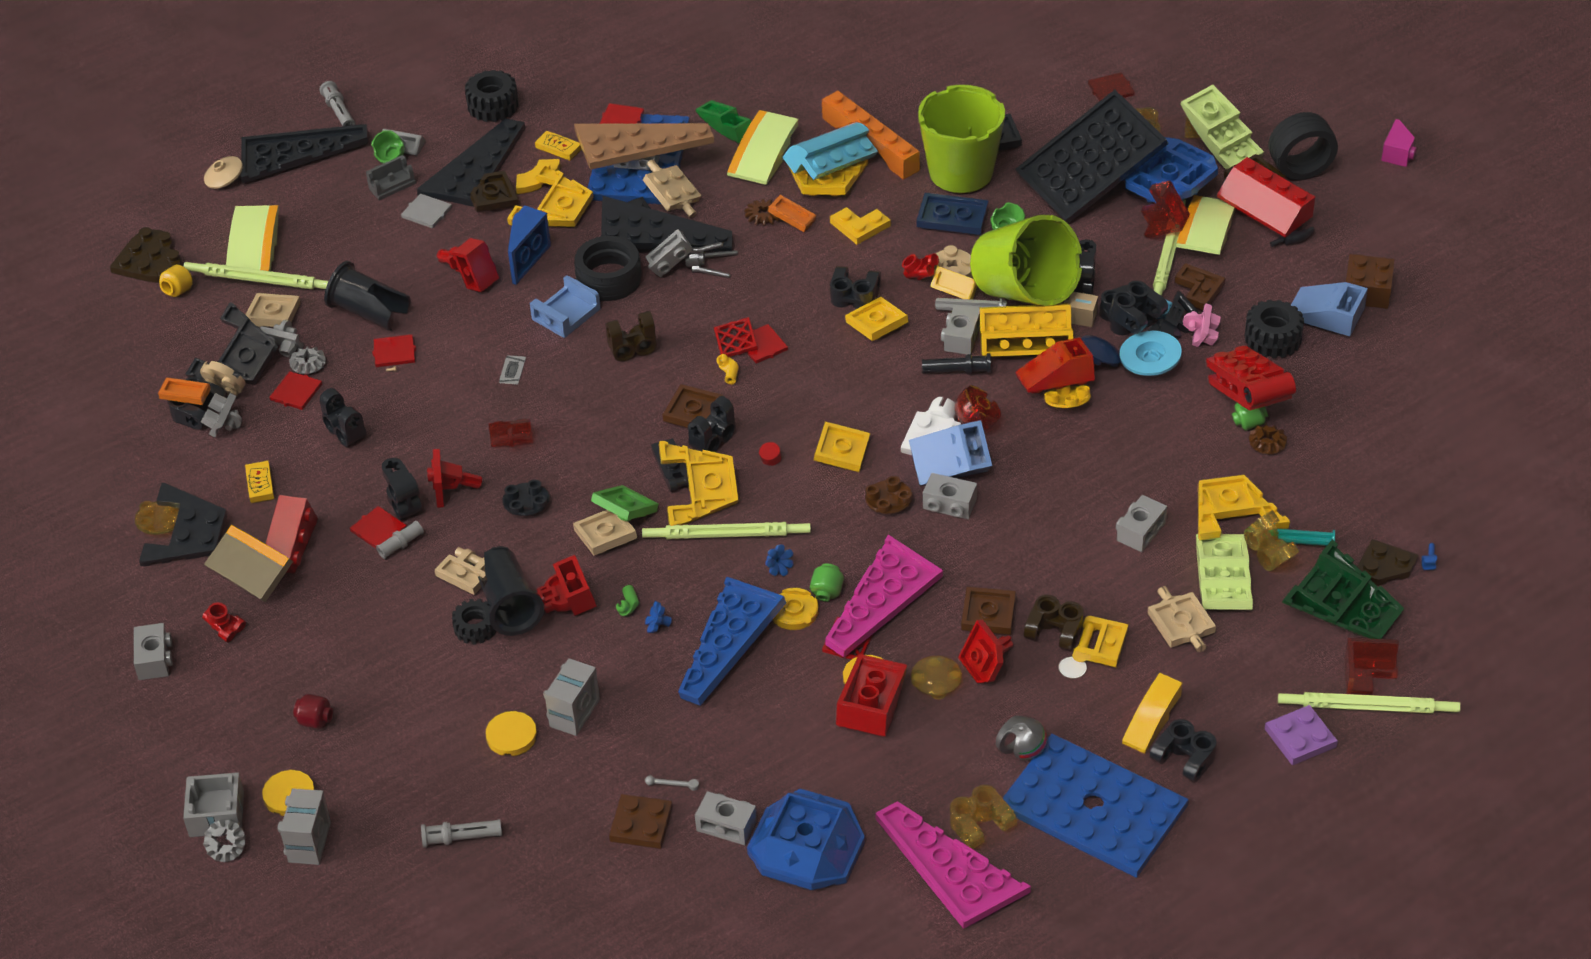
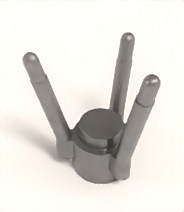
(697, 258)

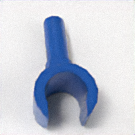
(1428, 561)

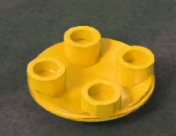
(1068, 396)

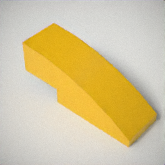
(1152, 713)

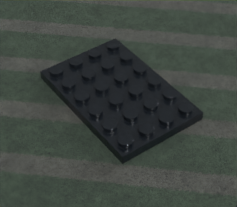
(1091, 156)

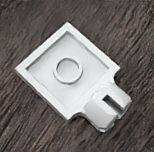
(931, 421)

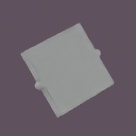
(426, 210)

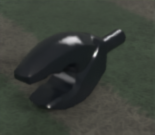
(1294, 237)

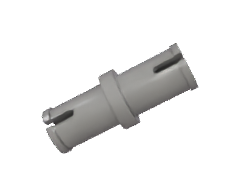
(399, 539)

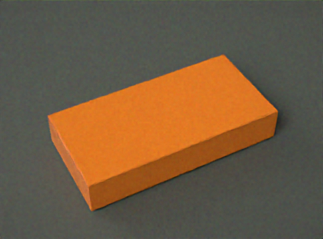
(792, 213)
(184, 391)

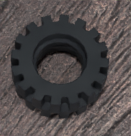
(472, 632)

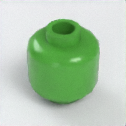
(1249, 419)
(826, 582)

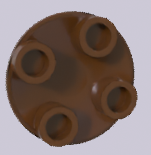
(888, 495)

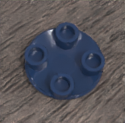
(1102, 350)

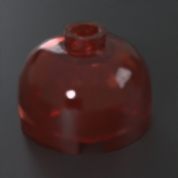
(974, 406)

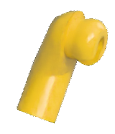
(729, 366)

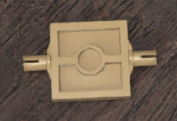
(672, 188)
(1181, 619)

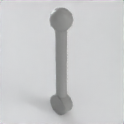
(692, 784)

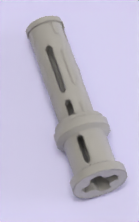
(345, 118)
(447, 833)

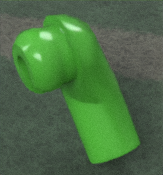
(630, 603)

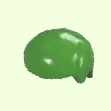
(387, 146)
(1007, 215)

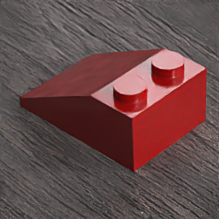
(870, 695)

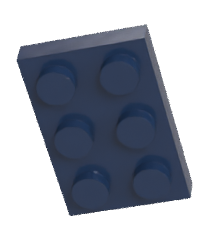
(952, 213)

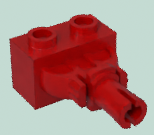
(473, 263)
(567, 589)

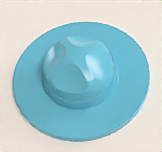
(1150, 353)

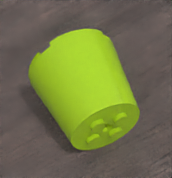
(961, 136)
(1028, 261)

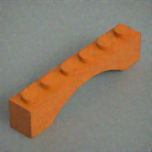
(897, 153)

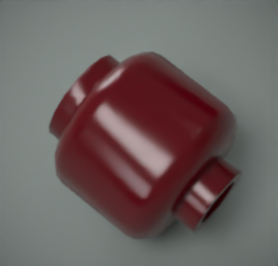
(313, 711)

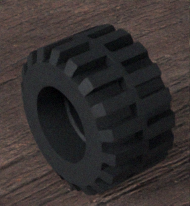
(491, 95)
(1274, 328)

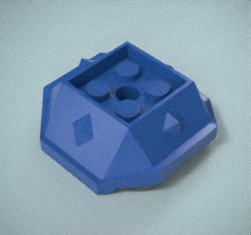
(1177, 162)
(807, 840)

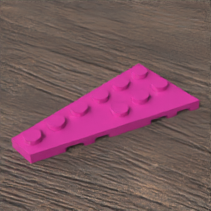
(884, 591)
(953, 870)

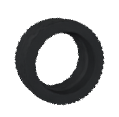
(1311, 161)
(609, 250)

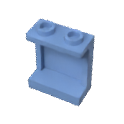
(566, 308)

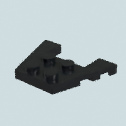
(247, 351)
(195, 530)

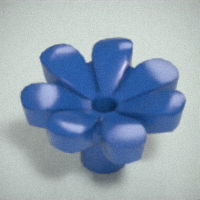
(778, 560)
(657, 618)

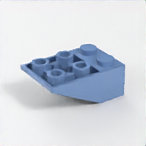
(1332, 306)
(951, 452)

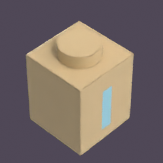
(1083, 308)

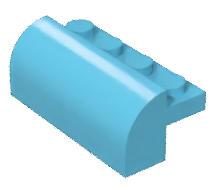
(831, 151)

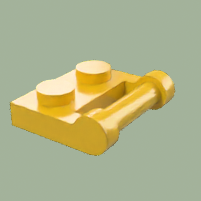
(1108, 644)

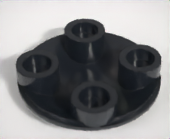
(525, 498)

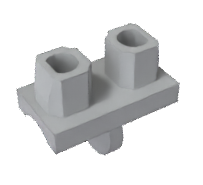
(285, 337)
(229, 418)

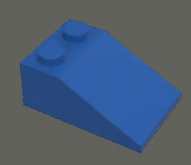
(527, 241)

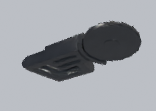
(1171, 323)

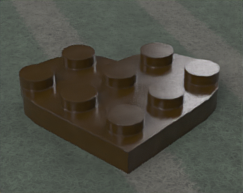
(146, 256)

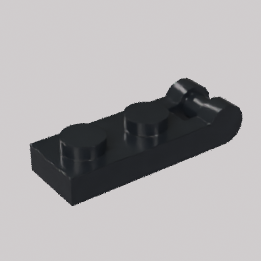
(674, 473)

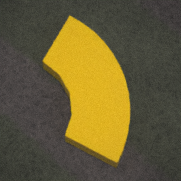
(527, 181)

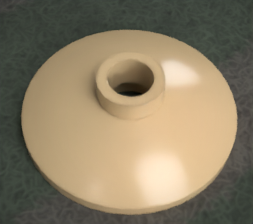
(223, 172)

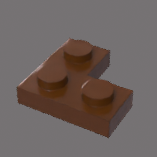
(1202, 283)

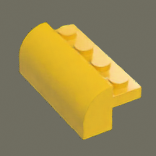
(1023, 329)

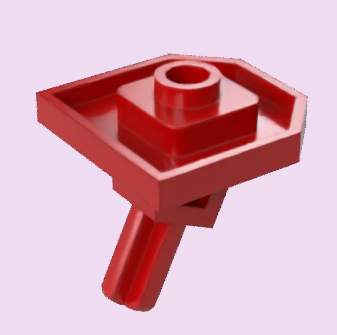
(448, 476)
(984, 653)

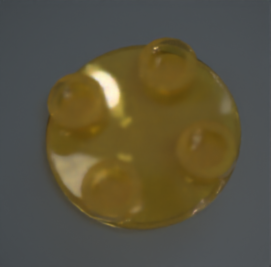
(155, 518)
(936, 676)

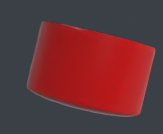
(770, 453)

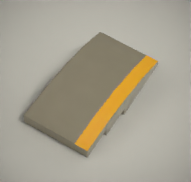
(248, 563)

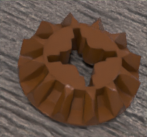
(1266, 445)

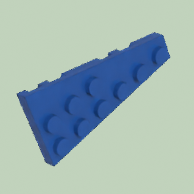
(730, 630)

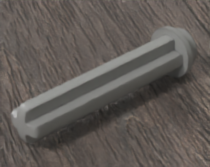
(947, 304)

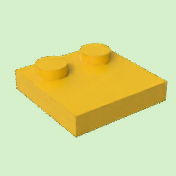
(876, 318)
(841, 446)

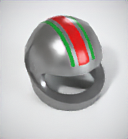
(1029, 740)

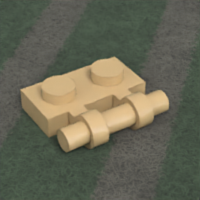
(461, 572)

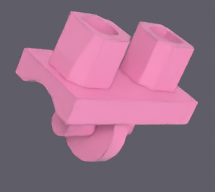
(1203, 326)

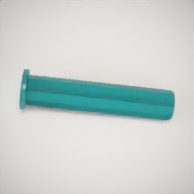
(1306, 537)

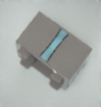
(572, 696)
(212, 799)
(305, 826)

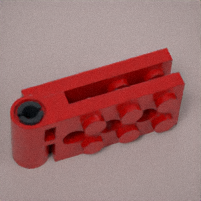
(1250, 378)

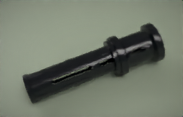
(968, 363)

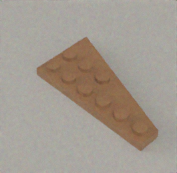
(622, 143)

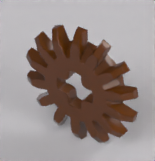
(753, 212)

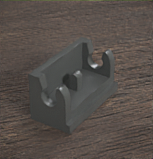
(390, 177)

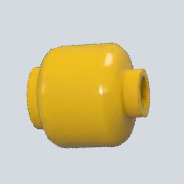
(175, 280)

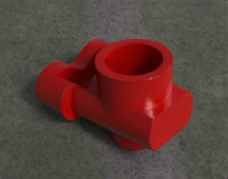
(920, 268)
(223, 622)

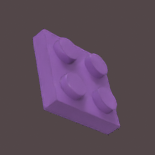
(1301, 735)

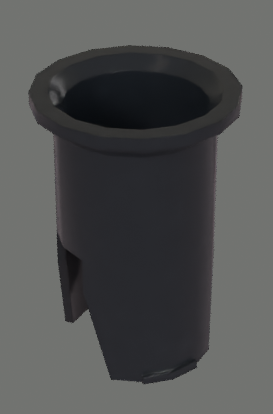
(364, 295)
(511, 601)

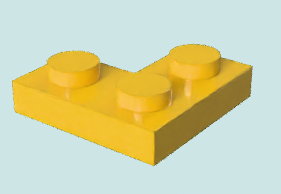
(859, 228)

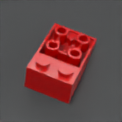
(1058, 366)

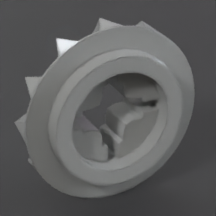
(315, 362)
(234, 834)

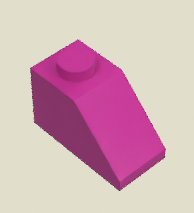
(1399, 145)

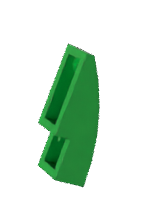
(724, 119)

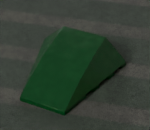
(1345, 596)

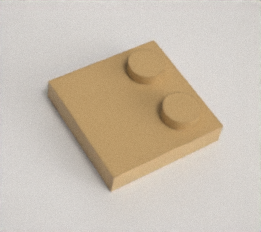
(272, 309)
(604, 531)

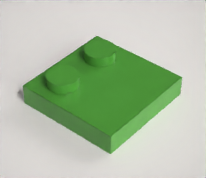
(624, 502)

